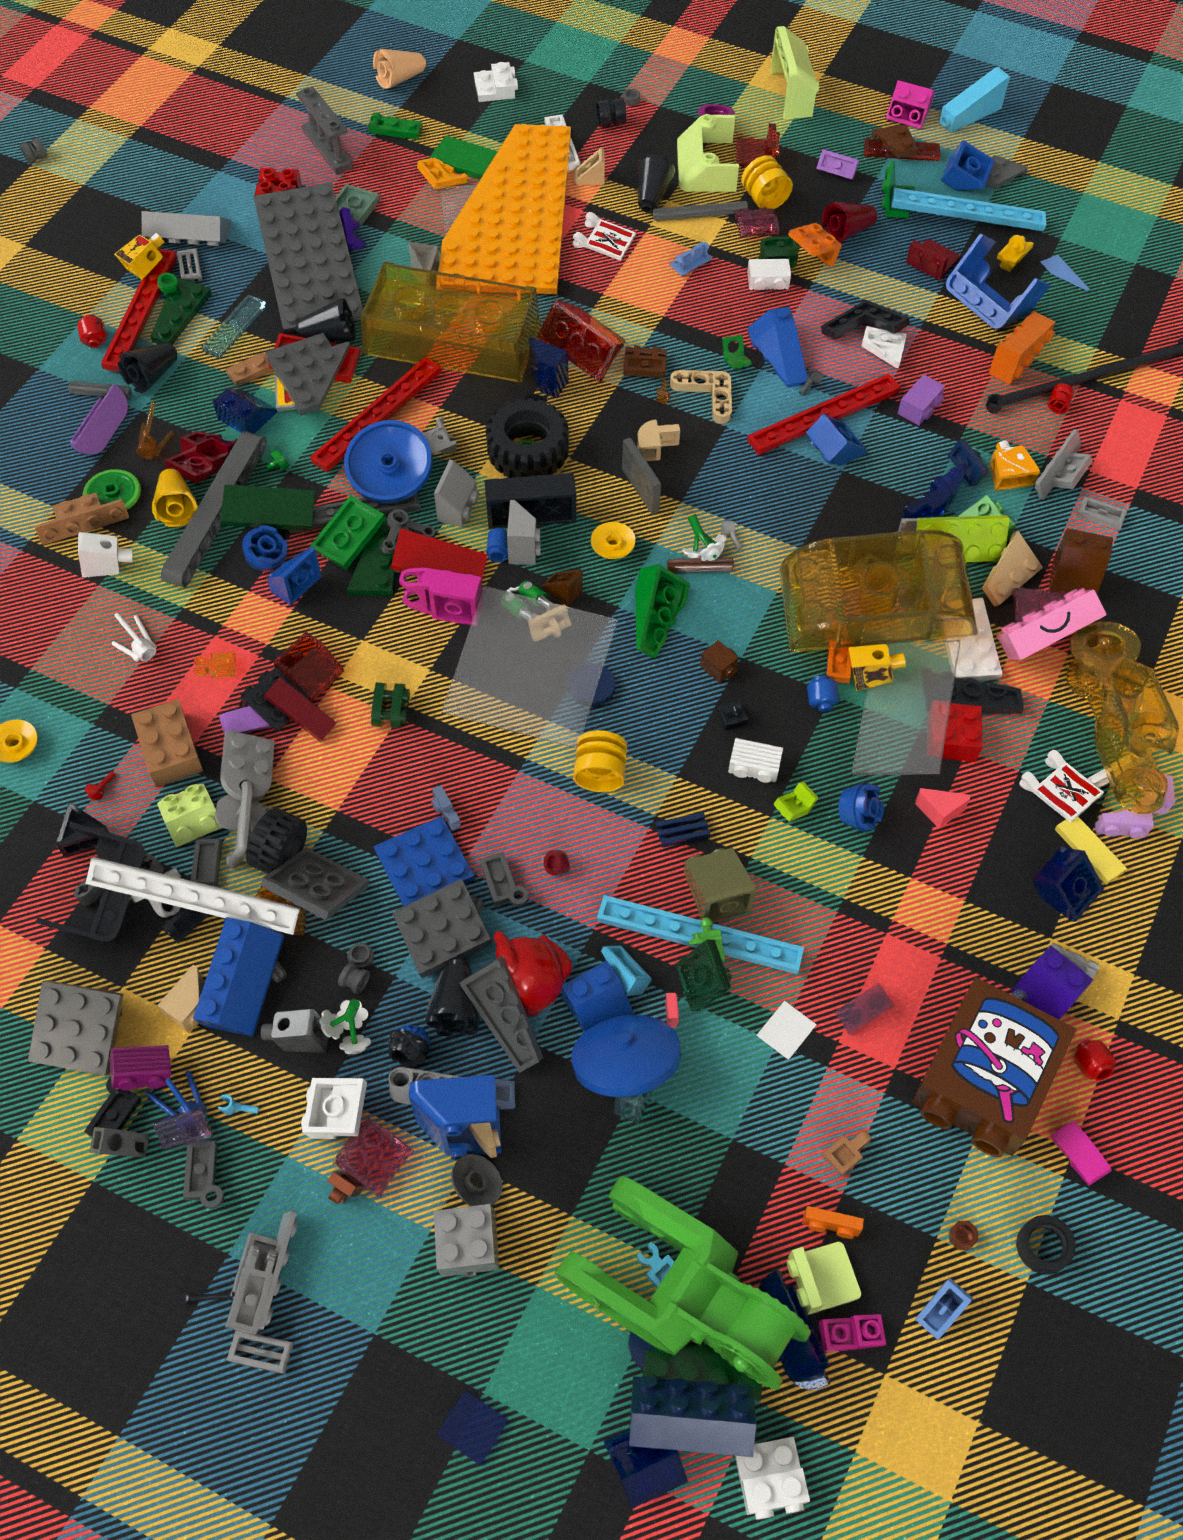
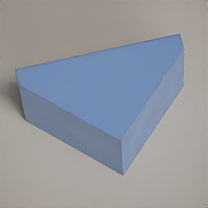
(944, 1308)

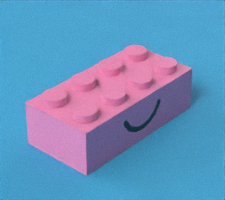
(1051, 624)

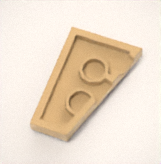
(1012, 571)

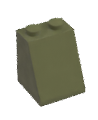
(719, 884)

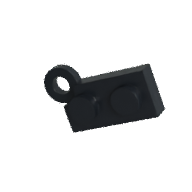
(115, 1110)

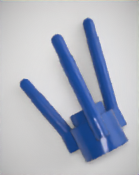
(185, 1105)

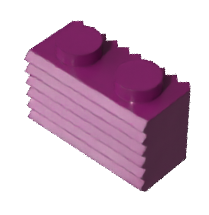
(140, 1067)

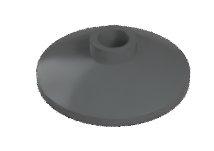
(482, 1174)

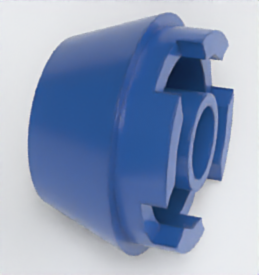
(264, 548)
(861, 806)

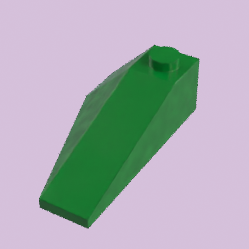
(657, 602)

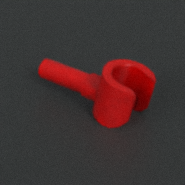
(96, 791)

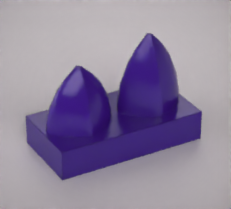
(349, 225)

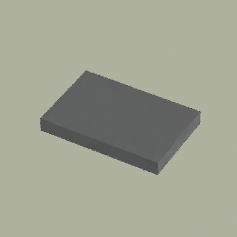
(641, 476)

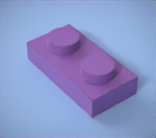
(837, 164)

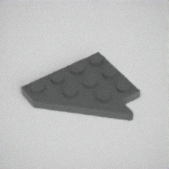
(308, 370)

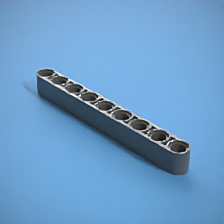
(206, 520)

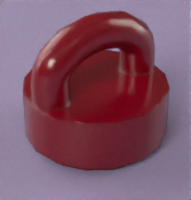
(556, 862)

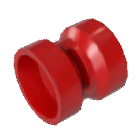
(1060, 398)

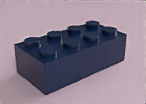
(692, 1416)

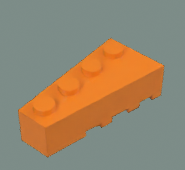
(1021, 347)

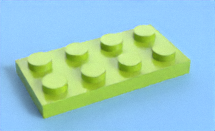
(981, 535)

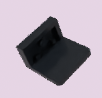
(255, 698)

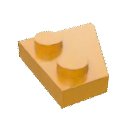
(440, 174)

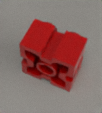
(273, 181)

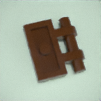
(645, 362)

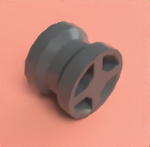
(354, 978)

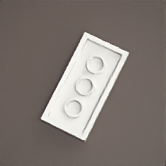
(978, 653)

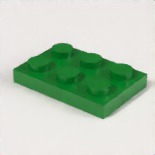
(348, 532)

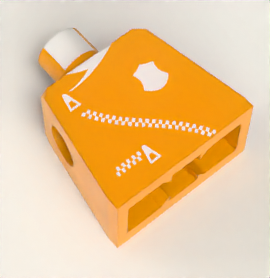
(1012, 467)

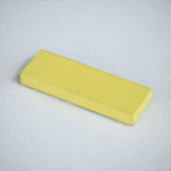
(1080, 837)

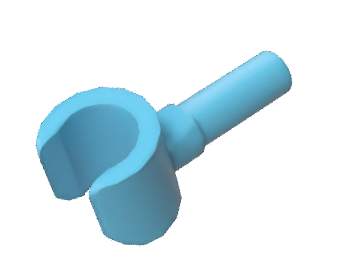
(234, 1106)

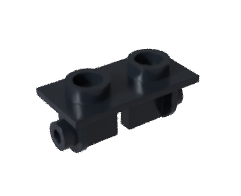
(183, 923)

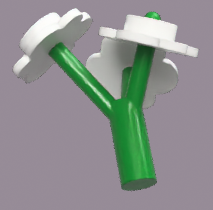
(713, 546)
(348, 1019)

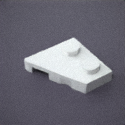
(884, 344)

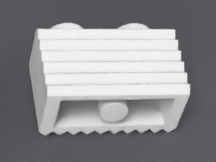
(769, 274)
(755, 760)

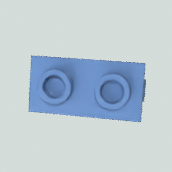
(691, 259)

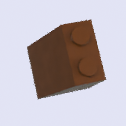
(1080, 561)

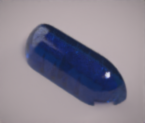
(801, 1360)

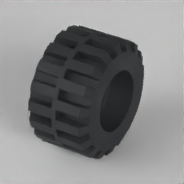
(275, 840)

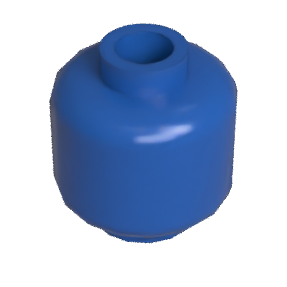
(822, 693)

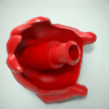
(536, 969)

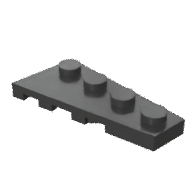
(501, 1009)

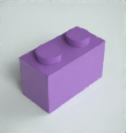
(921, 400)

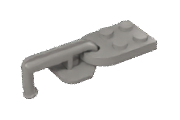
(246, 763)

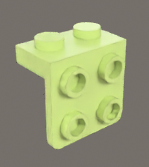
(188, 814)
(823, 1277)

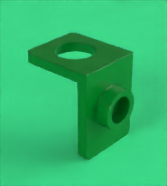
(735, 359)

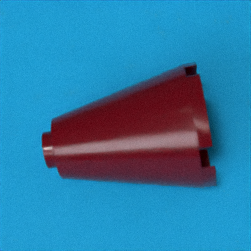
(847, 219)

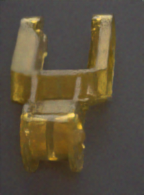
(1126, 710)

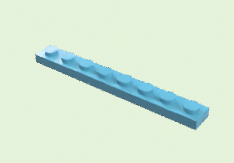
(968, 209)
(680, 930)

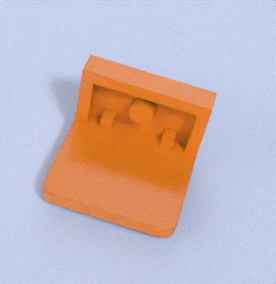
(817, 242)

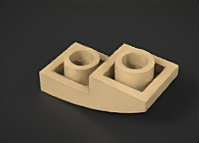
(485, 1137)

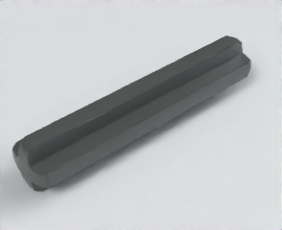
(95, 389)

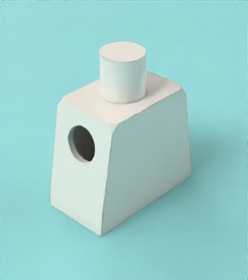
(101, 554)

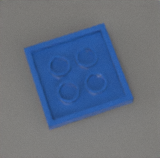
(423, 861)

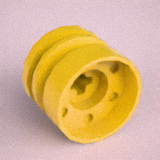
(767, 182)
(600, 761)

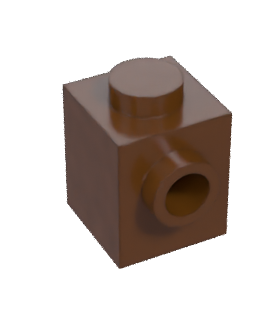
(719, 661)

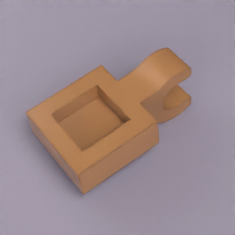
(845, 1153)

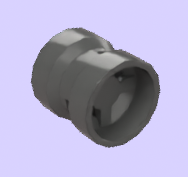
(33, 150)

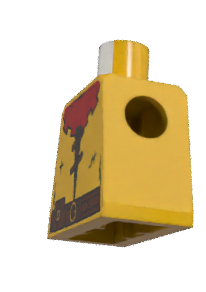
(141, 255)

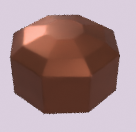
(963, 1235)

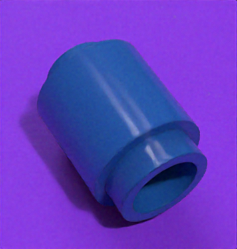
(497, 545)

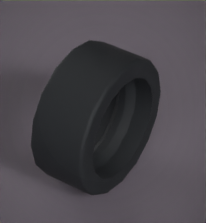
(1063, 1233)

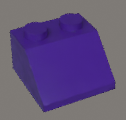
(1053, 983)

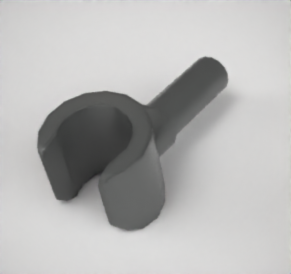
(813, 377)

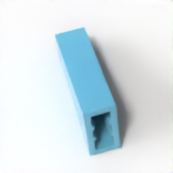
(976, 101)

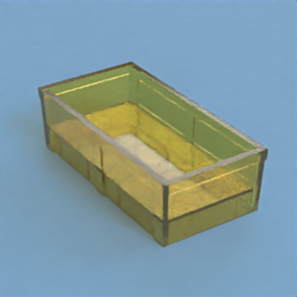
(451, 321)

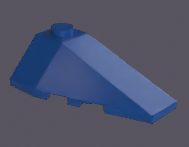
(779, 343)

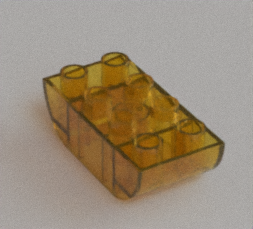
(877, 590)

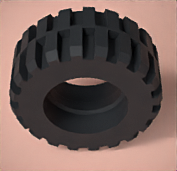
(522, 419)

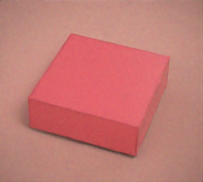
(672, 1011)

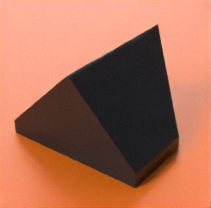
(71, 842)

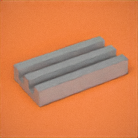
(191, 276)
(1100, 513)
(284, 1358)

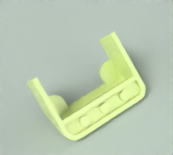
(792, 59)
(702, 170)

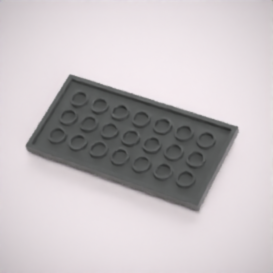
(306, 252)

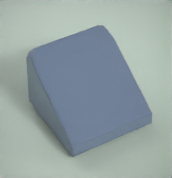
(505, 1094)

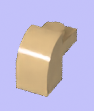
(653, 437)

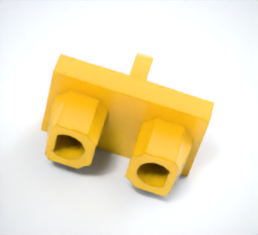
(1014, 252)

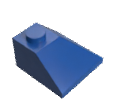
(295, 576)

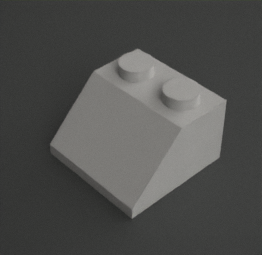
(455, 495)
(522, 536)

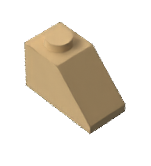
(183, 999)

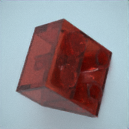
(309, 665)

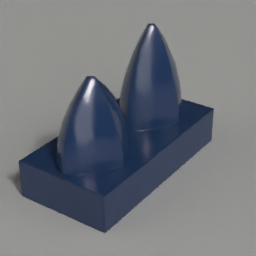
(965, 454)

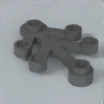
(405, 523)

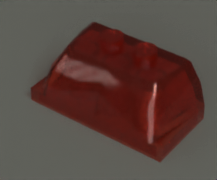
(587, 340)

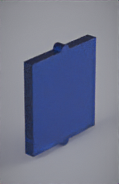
(472, 1428)

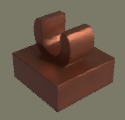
(344, 1187)

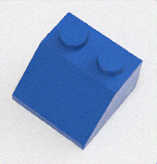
(967, 168)
(835, 440)
(596, 996)

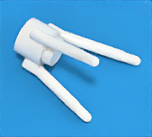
(142, 648)

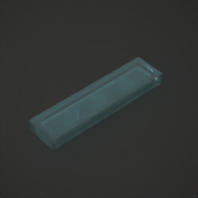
(233, 326)

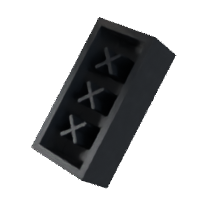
(545, 497)

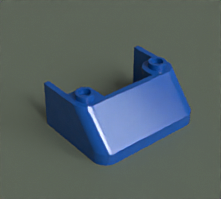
(969, 286)
(449, 1105)

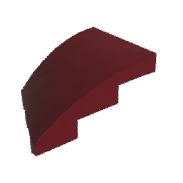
(200, 455)

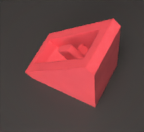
(941, 805)

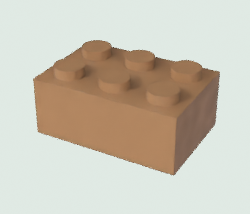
(167, 743)

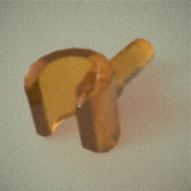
(663, 395)

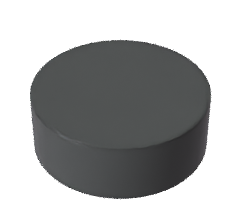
(631, 97)

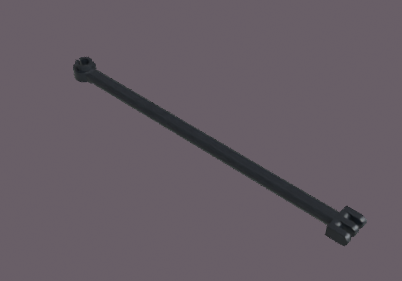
(996, 402)

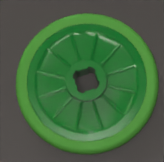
(114, 485)

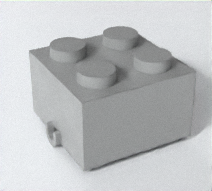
(466, 1240)

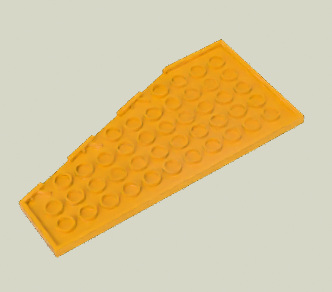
(515, 213)

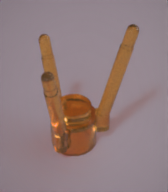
(147, 445)

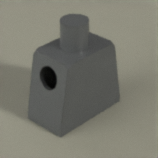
(296, 1031)

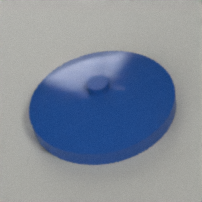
(388, 461)
(626, 1055)

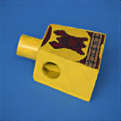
(874, 665)

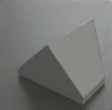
(423, 256)

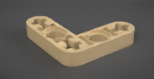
(711, 385)

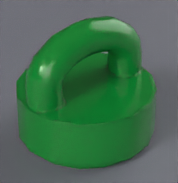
(167, 283)
(278, 460)

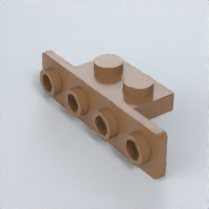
(80, 516)

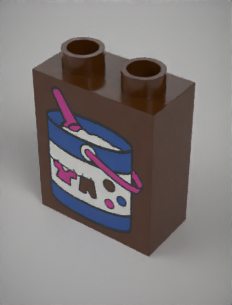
(993, 1069)

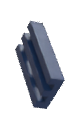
(682, 825)

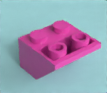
(910, 104)

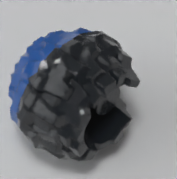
(409, 1045)

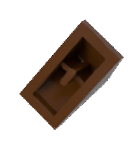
(565, 585)

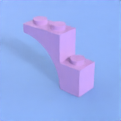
(1133, 824)

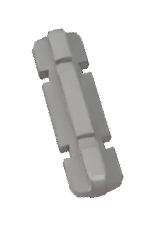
(1090, 968)

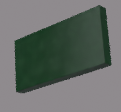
(267, 506)

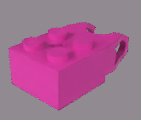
(443, 594)

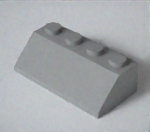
(186, 227)

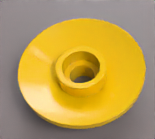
(616, 534)
(18, 733)

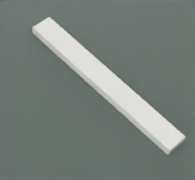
(191, 895)

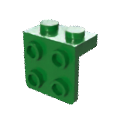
(887, 188)

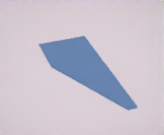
(1059, 268)

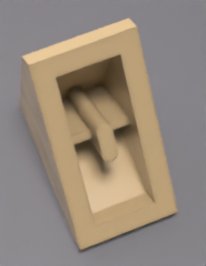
(592, 170)

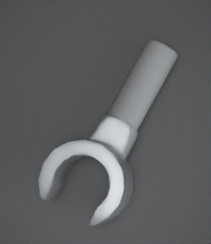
(728, 527)

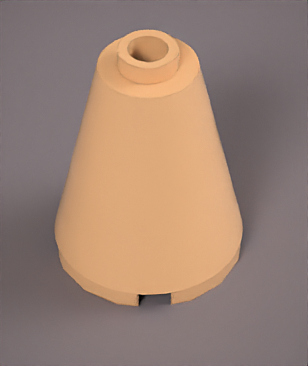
(397, 66)

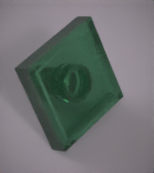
(703, 975)

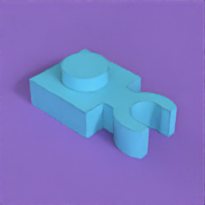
(658, 1267)

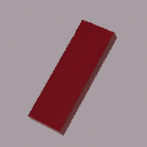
(300, 709)

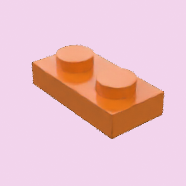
(839, 664)
(822, 1220)

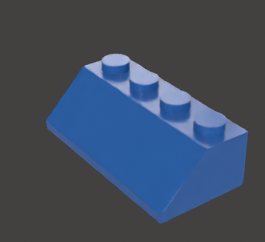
(239, 977)

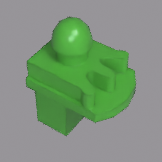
(708, 934)

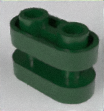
(780, 248)
(399, 697)

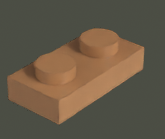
(249, 369)

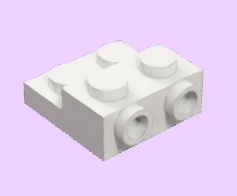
(497, 83)
(333, 1107)
(772, 1479)

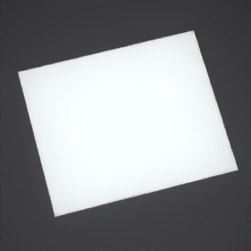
(786, 1030)

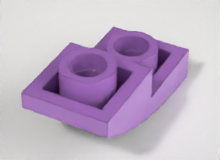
(243, 721)

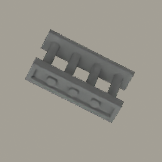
(324, 130)

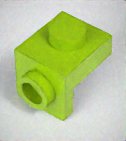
(797, 802)

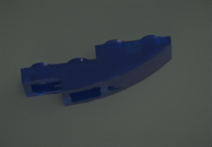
(941, 495)

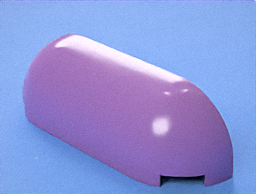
(101, 422)

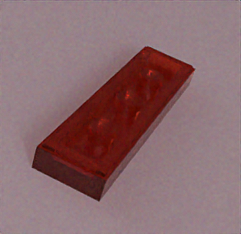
(926, 150)

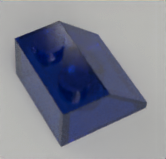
(548, 367)
(242, 410)
(1068, 882)
(644, 1471)

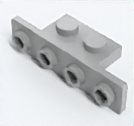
(1065, 467)
(286, 1230)

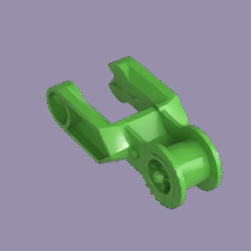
(696, 1297)

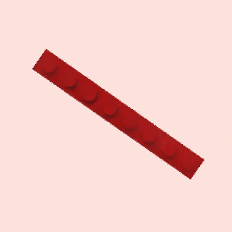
(138, 312)
(837, 407)
(380, 410)

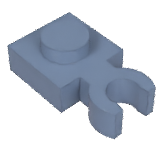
(442, 804)

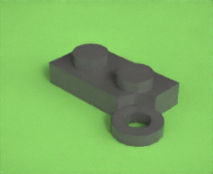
(501, 881)
(201, 1173)

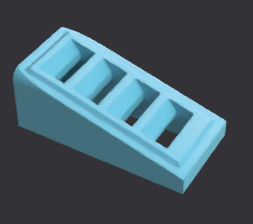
(628, 971)

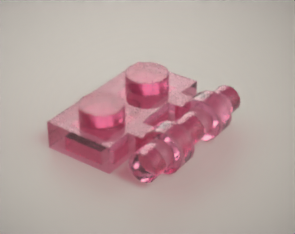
(757, 222)

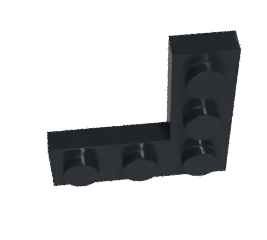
(865, 312)

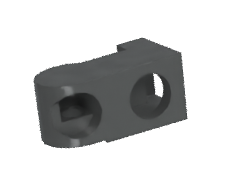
(119, 1142)

